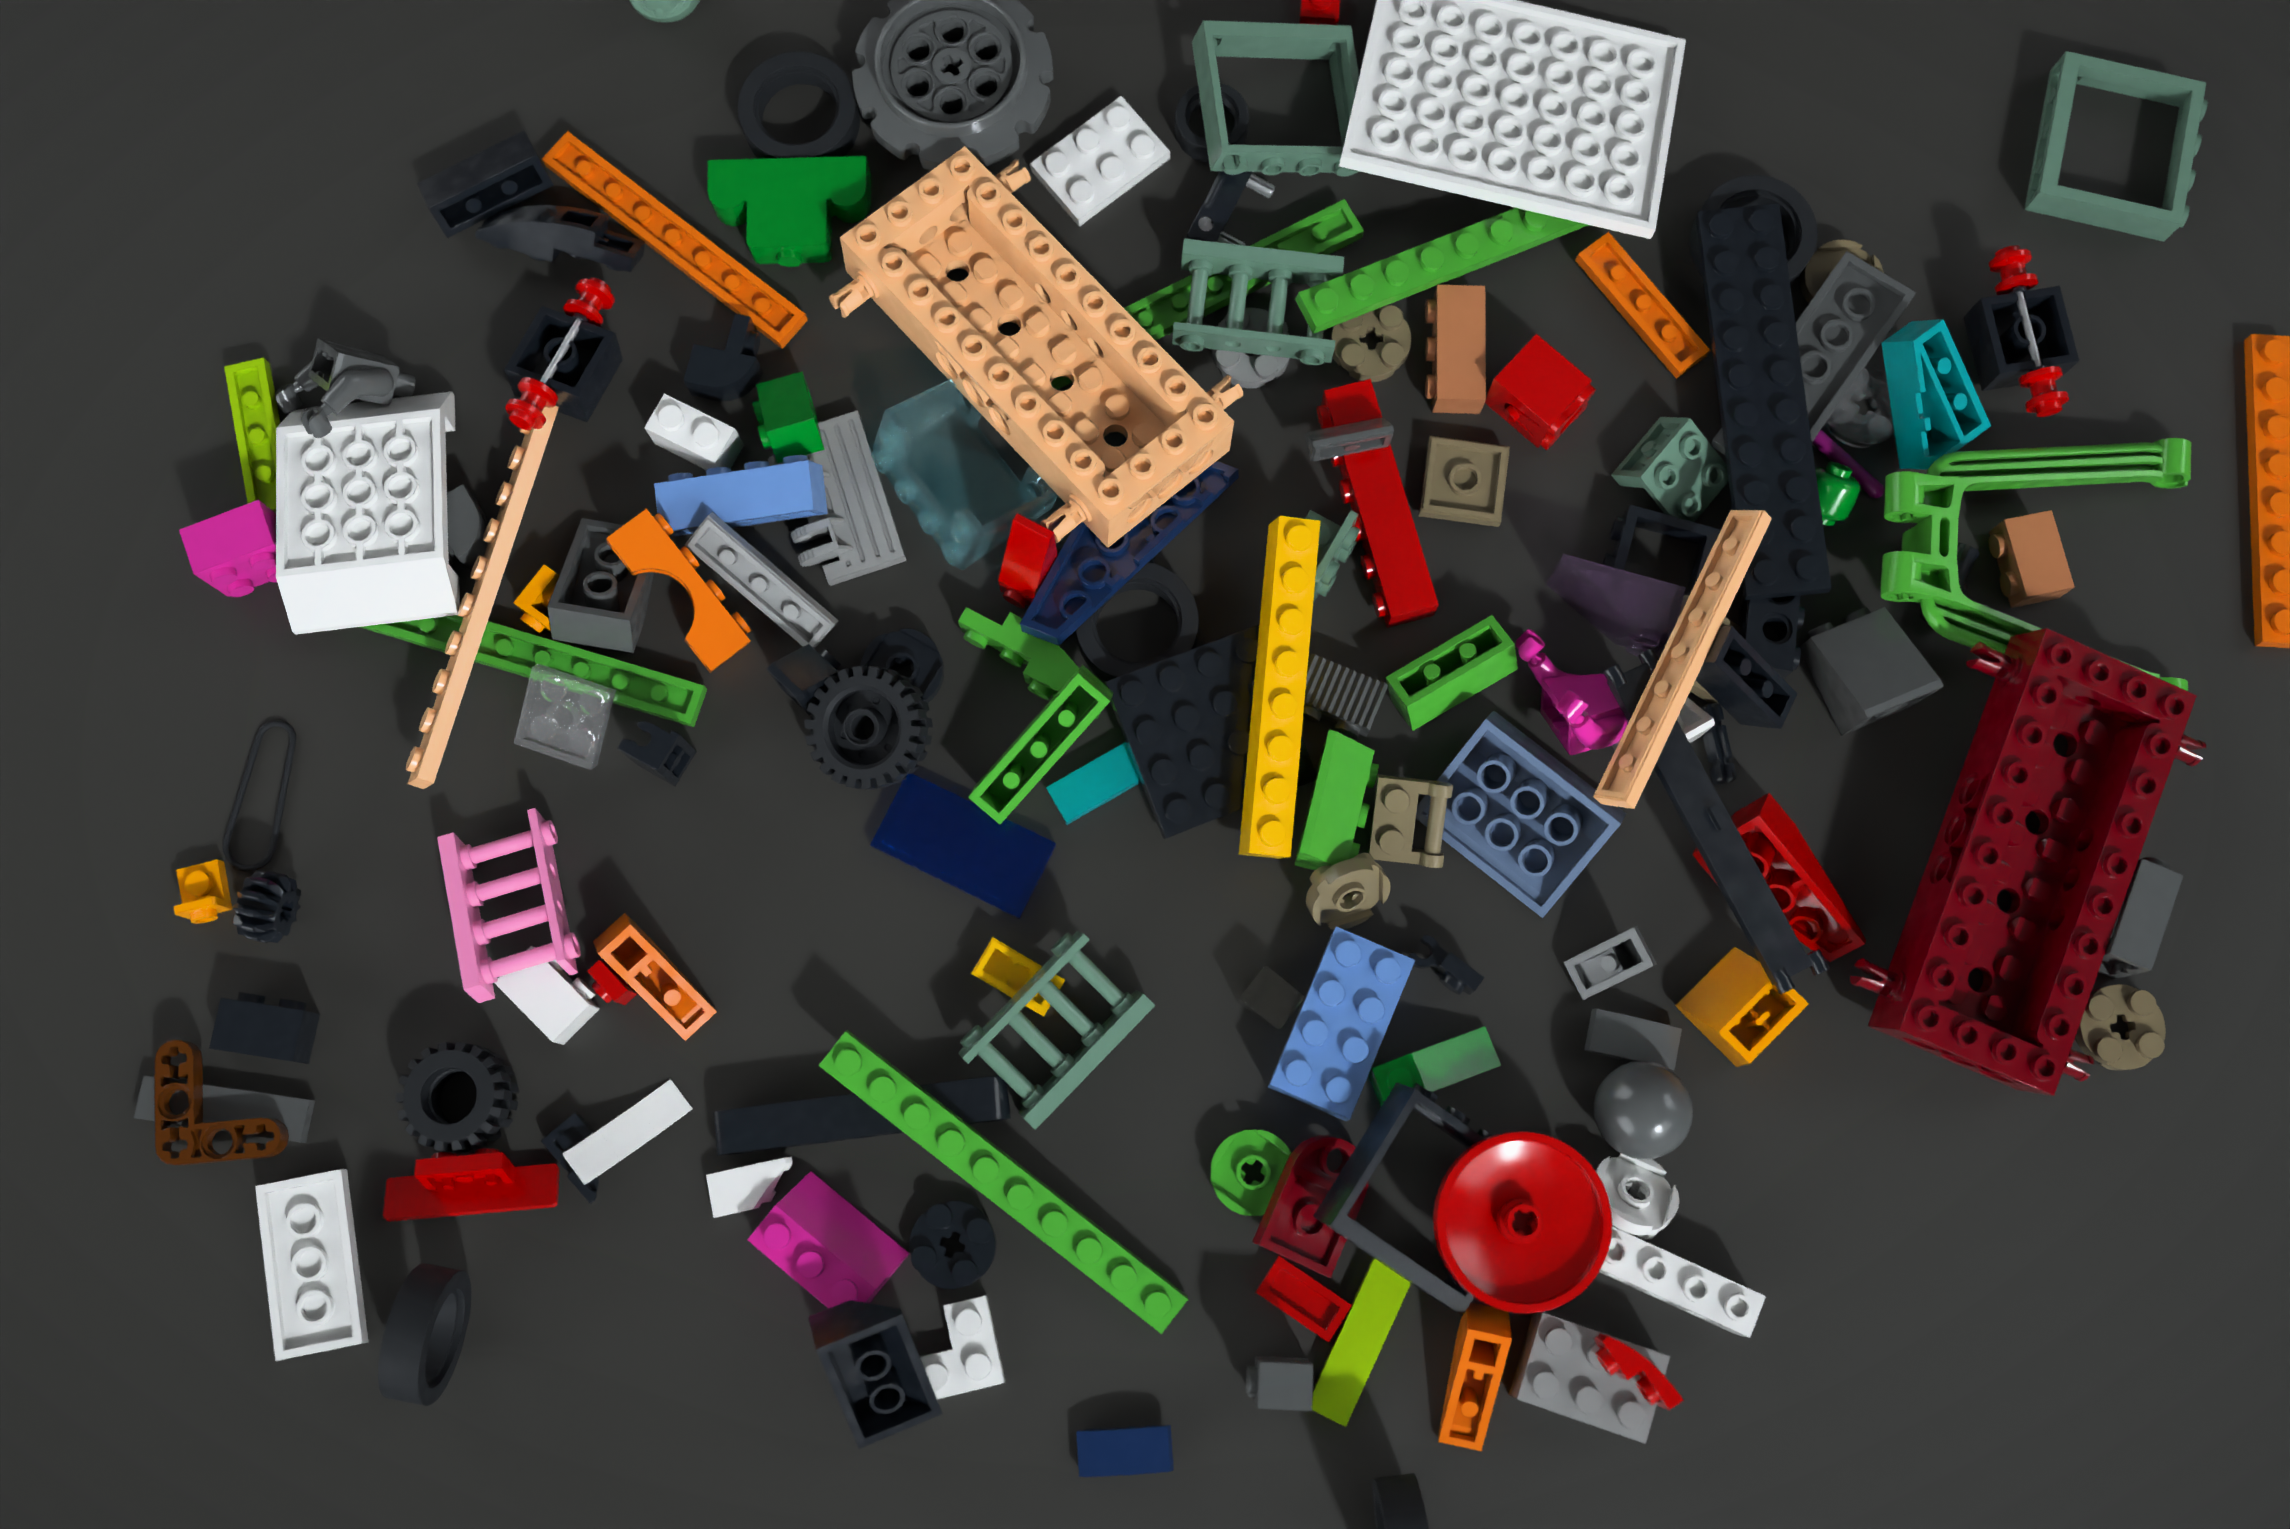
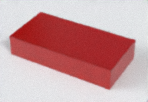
(1303, 1298)

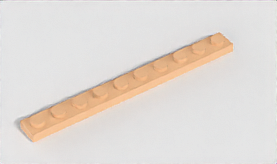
(477, 606)

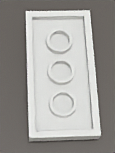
(311, 1264)

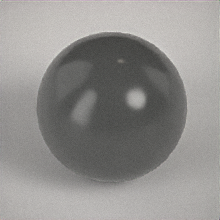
(1643, 1110)

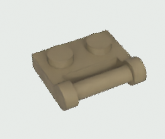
(1395, 820)

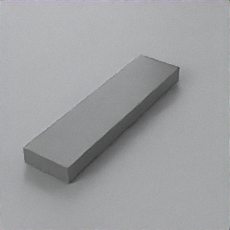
(761, 582)

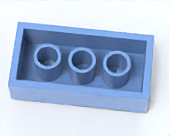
(1341, 1024)

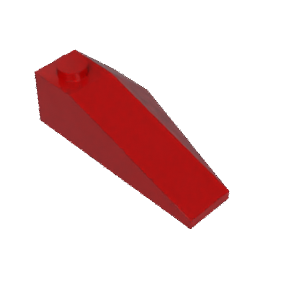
(1795, 879)

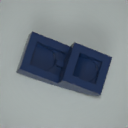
(1125, 1451)

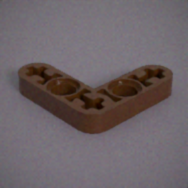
(200, 1134)

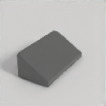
(1349, 439)

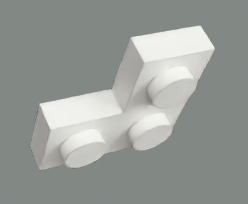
(974, 1354)

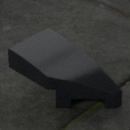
(563, 1138)

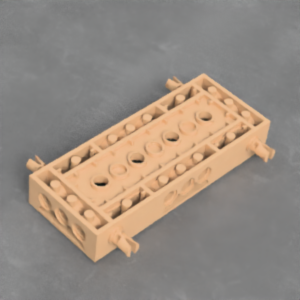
(1068, 329)

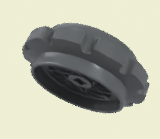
(985, 123)

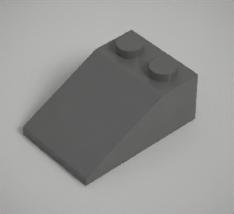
(597, 595)

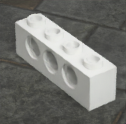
(1682, 1284)

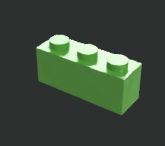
(1452, 672)

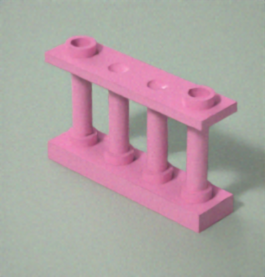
(466, 896)

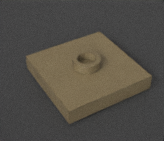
(1464, 481)

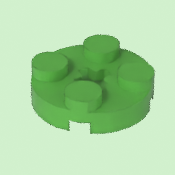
(1227, 1173)

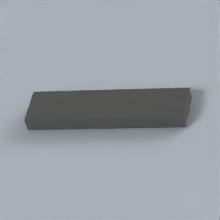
(233, 1104)

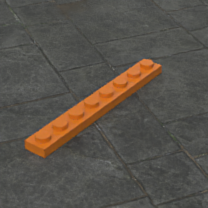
(674, 239)
(2269, 484)

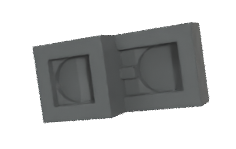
(1632, 1038)

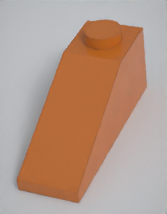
(653, 976)
(1475, 1375)

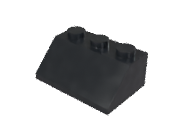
(873, 1369)

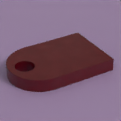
(1289, 1220)

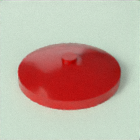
(1522, 1222)

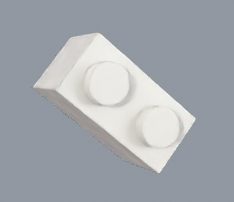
(693, 434)
(550, 999)

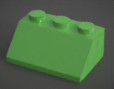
(1336, 802)

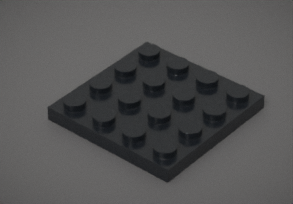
(1192, 730)

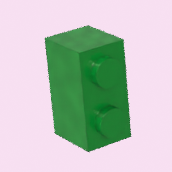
(787, 417)

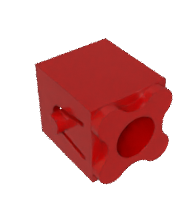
(1540, 393)

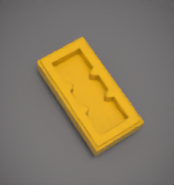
(1010, 971)

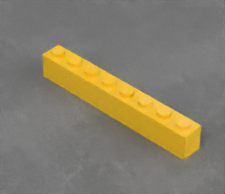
(1279, 688)

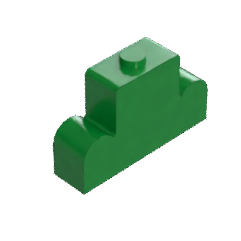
(790, 203)

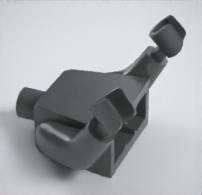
(346, 376)

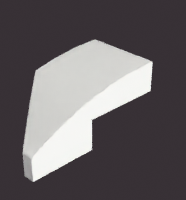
(745, 1186)

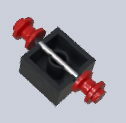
(2022, 334)
(564, 359)

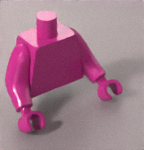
(1574, 706)

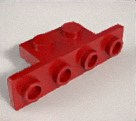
(469, 1186)

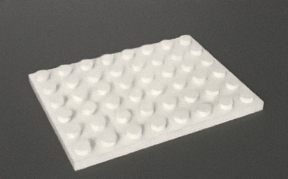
(1518, 108)

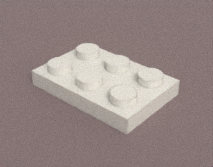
(1100, 161)

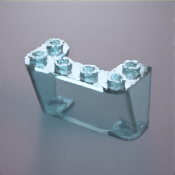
(954, 474)

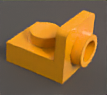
(536, 597)
(203, 891)

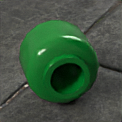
(1836, 492)

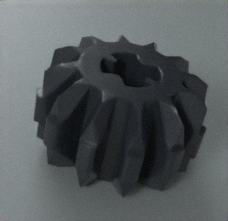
(266, 906)

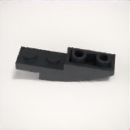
(549, 229)

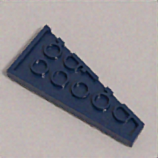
(1091, 573)

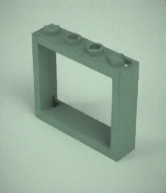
(1273, 41)
(2103, 211)

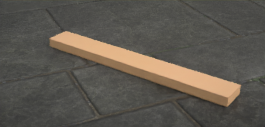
(1682, 659)

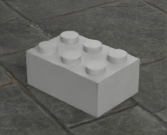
(1565, 1377)

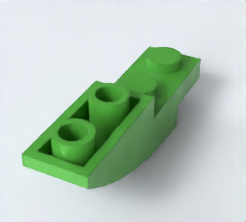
(1046, 663)

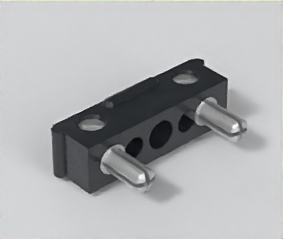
(1221, 203)

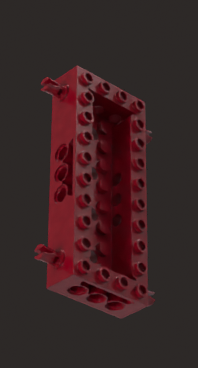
(2061, 880)

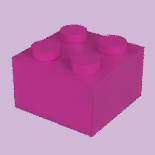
(234, 549)

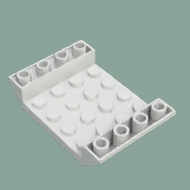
(365, 516)

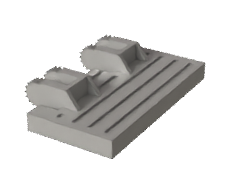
(856, 507)

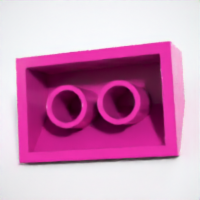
(827, 1244)

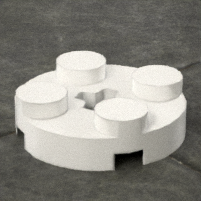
(1632, 1215)

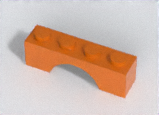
(645, 548)

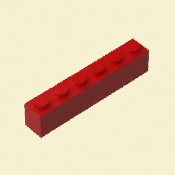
(1384, 516)

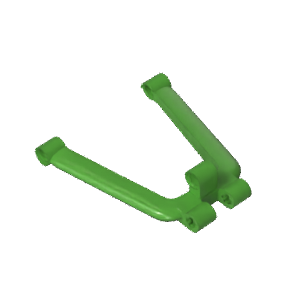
(1927, 562)

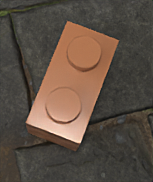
(2030, 559)

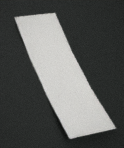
(627, 1132)

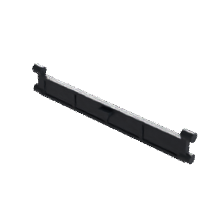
(1720, 841)

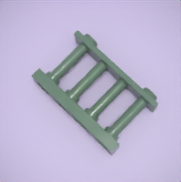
(1242, 265)
(1066, 1069)

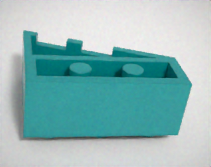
(1929, 394)

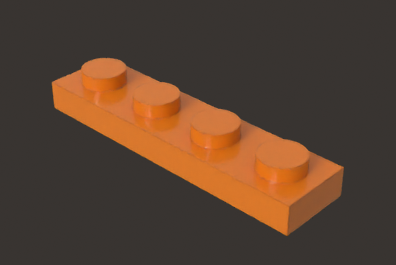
(1642, 305)

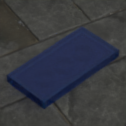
(963, 845)

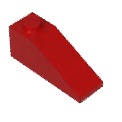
(1026, 561)

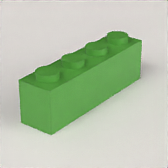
(1041, 744)

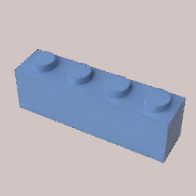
(743, 496)

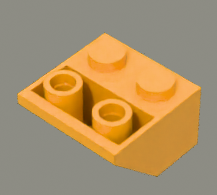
(1740, 1007)

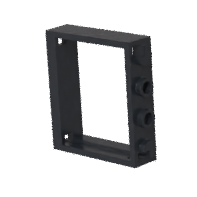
(1360, 1168)

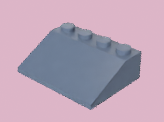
(1521, 814)

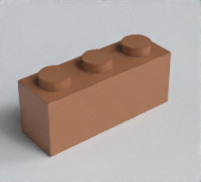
(1456, 349)

